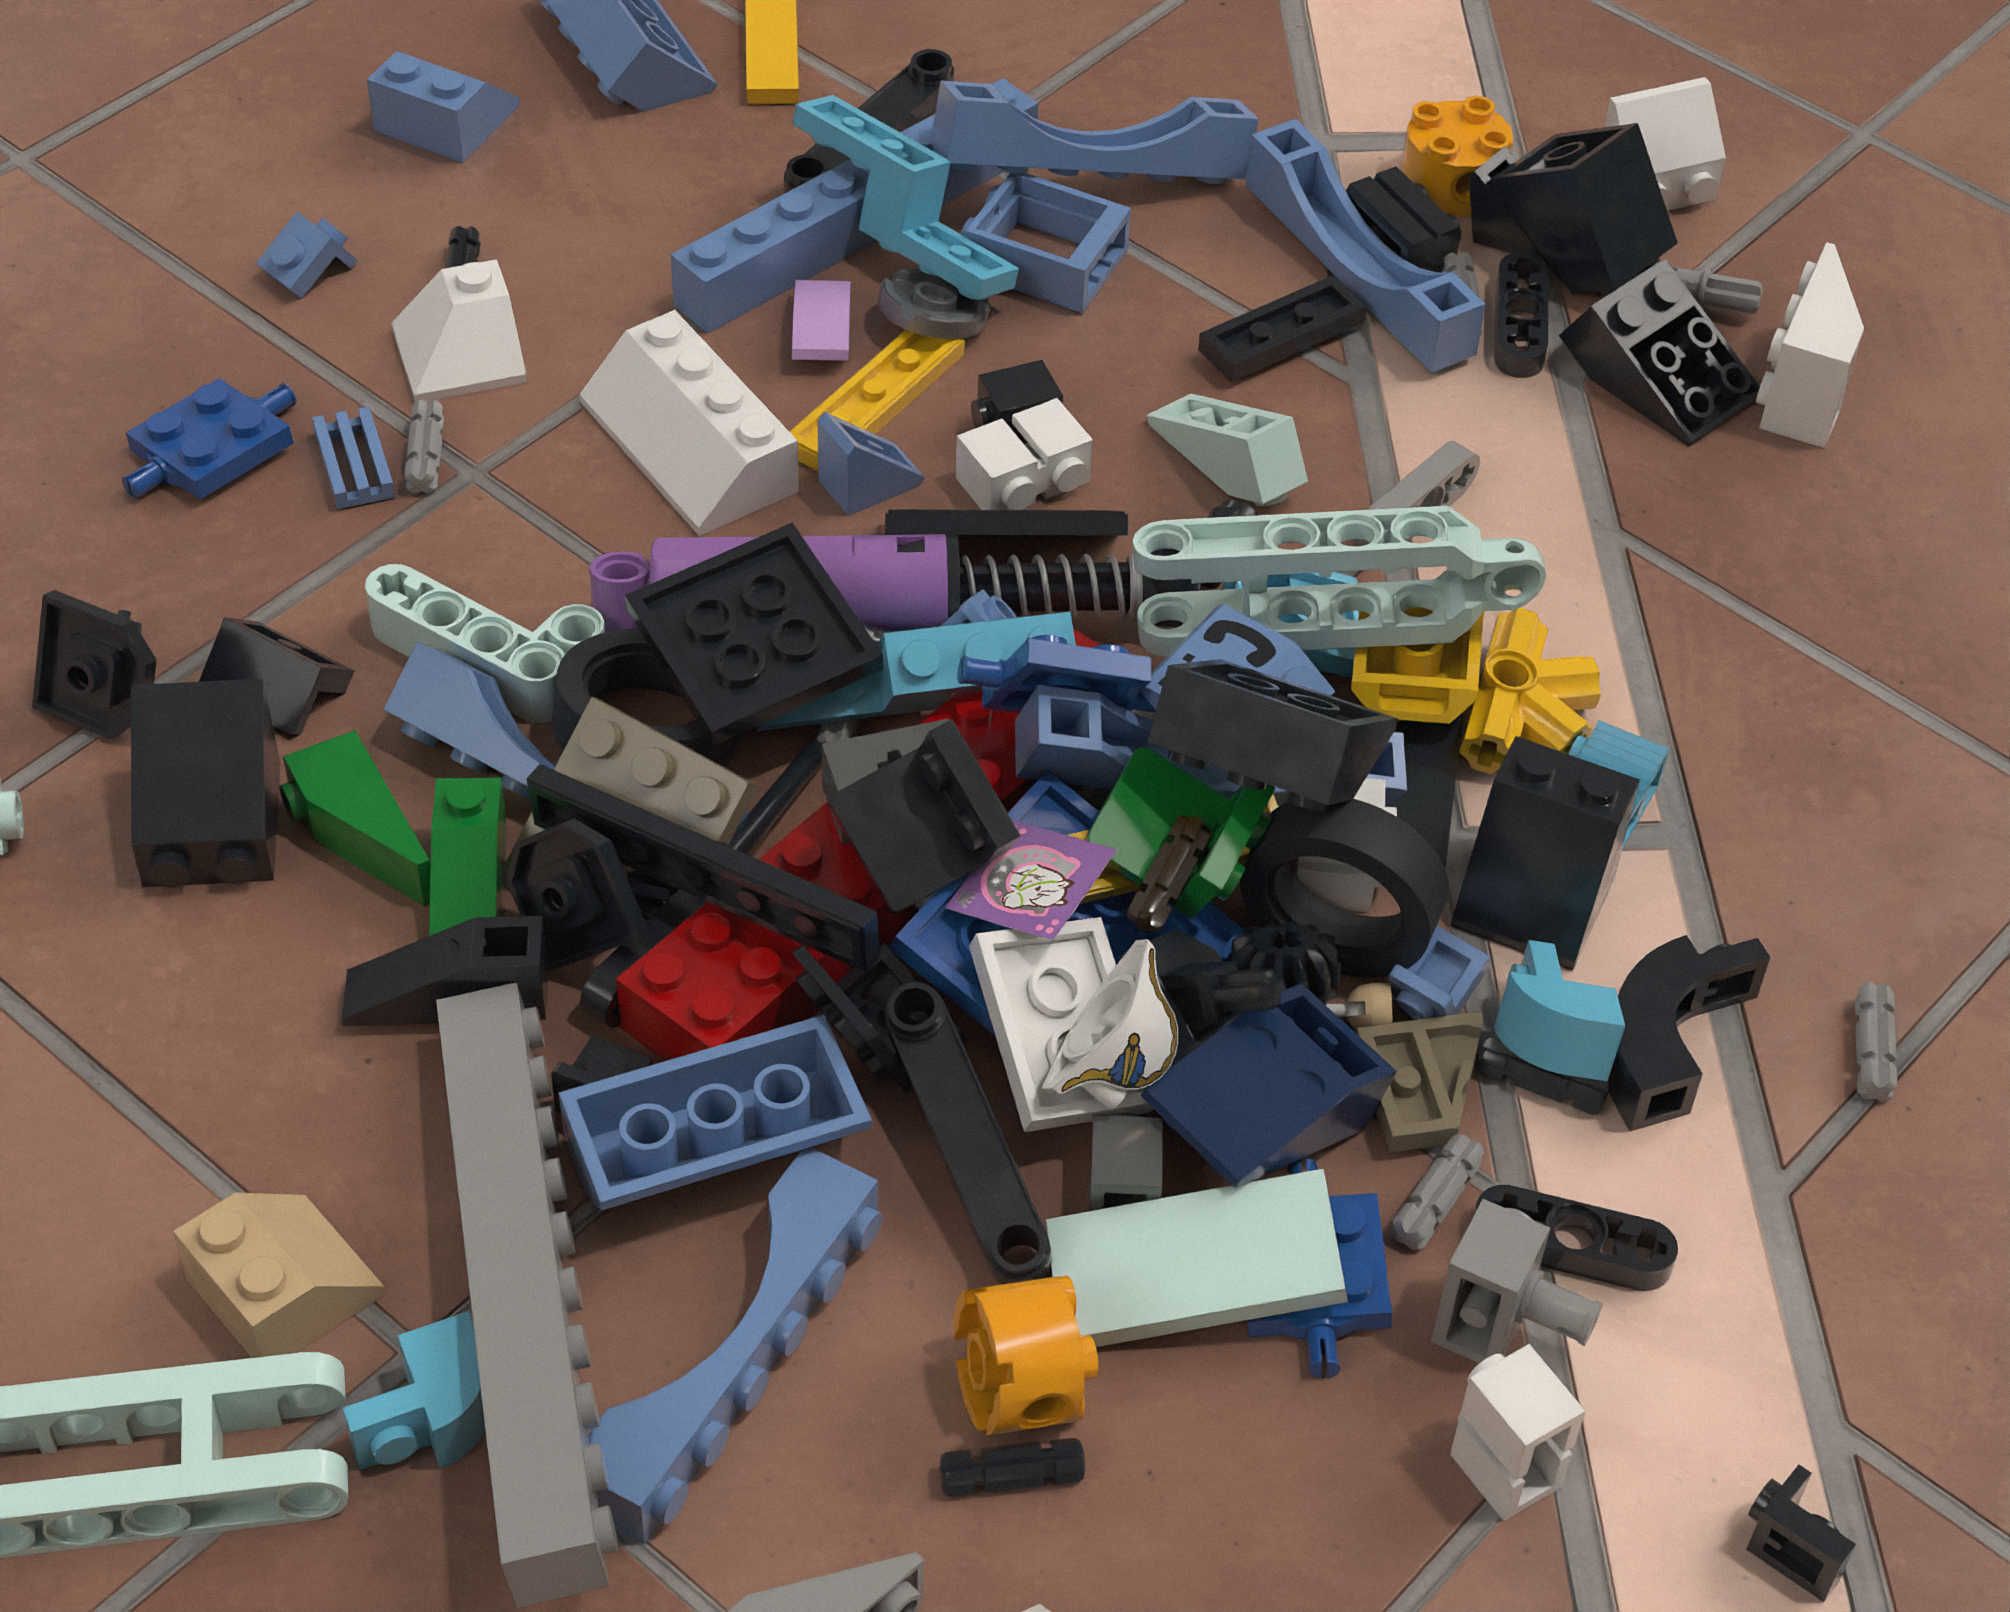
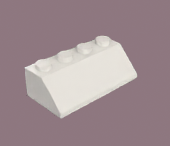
(691, 425)

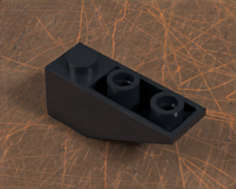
(453, 962)

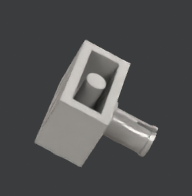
(1498, 1285)

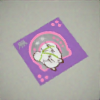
(1034, 883)

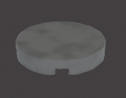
(930, 306)

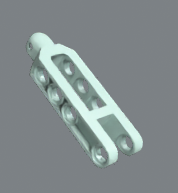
(1248, 552)
(182, 1498)

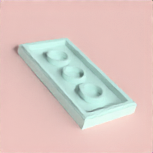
(1200, 1258)

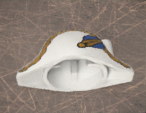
(1121, 1036)

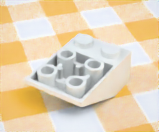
(1812, 355)

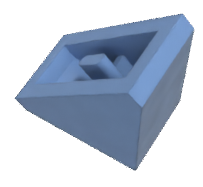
(861, 466)

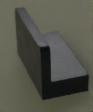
(288, 667)

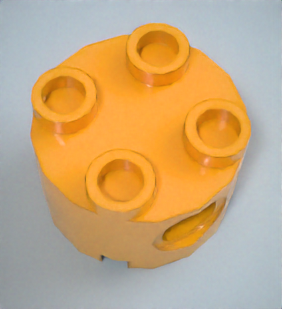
(1448, 144)
(1023, 1355)

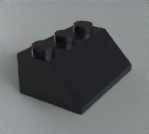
(1268, 732)

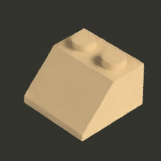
(274, 1271)

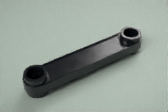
(897, 104)
(967, 1134)

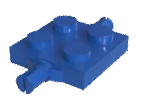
(208, 439)
(1054, 663)
(1365, 1280)

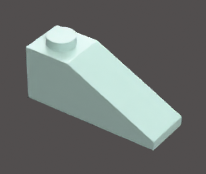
(1235, 445)

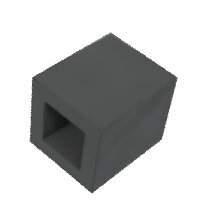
(1124, 1160)

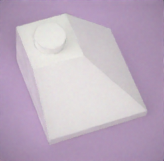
(460, 334)

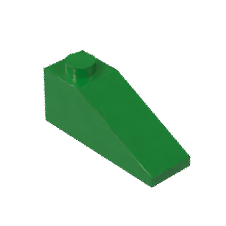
(355, 814)
(466, 851)

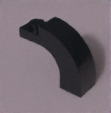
(1653, 1069)

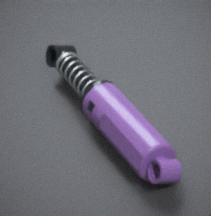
(904, 578)

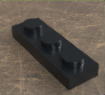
(1281, 328)

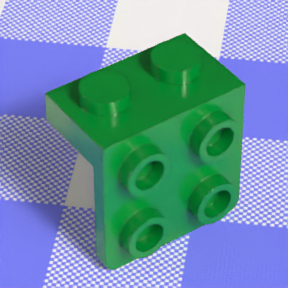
(1147, 803)

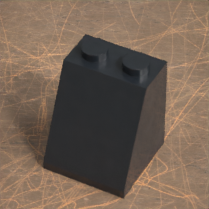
(1590, 206)
(203, 783)
(1545, 850)

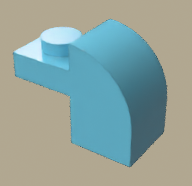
(1558, 1021)
(435, 1409)

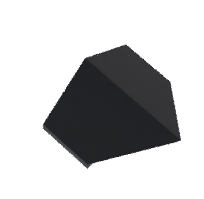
(1491, 219)

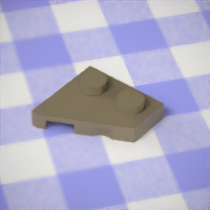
(1431, 1077)

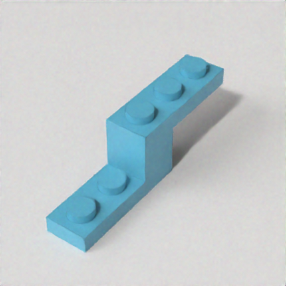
(905, 197)
(923, 669)

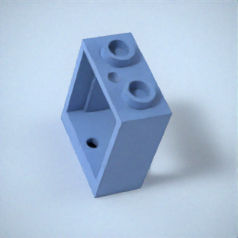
(1091, 221)

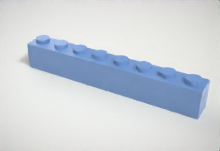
(795, 235)

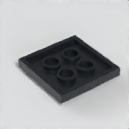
(753, 633)

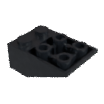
(1661, 355)

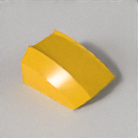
(1420, 679)

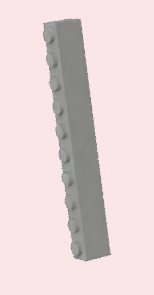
(523, 1300)

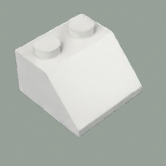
(1680, 137)

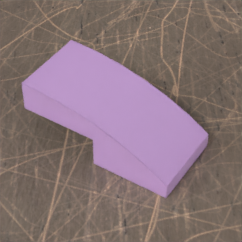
(821, 320)

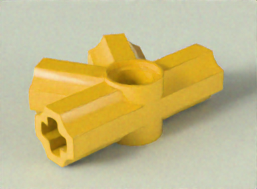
(1527, 694)

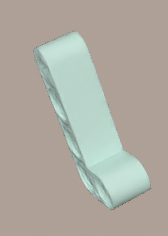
(414, 608)

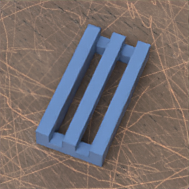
(346, 429)

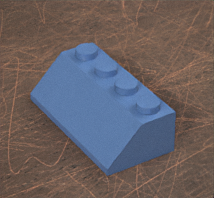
(633, 51)
(710, 1112)

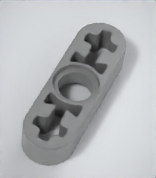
(1434, 482)

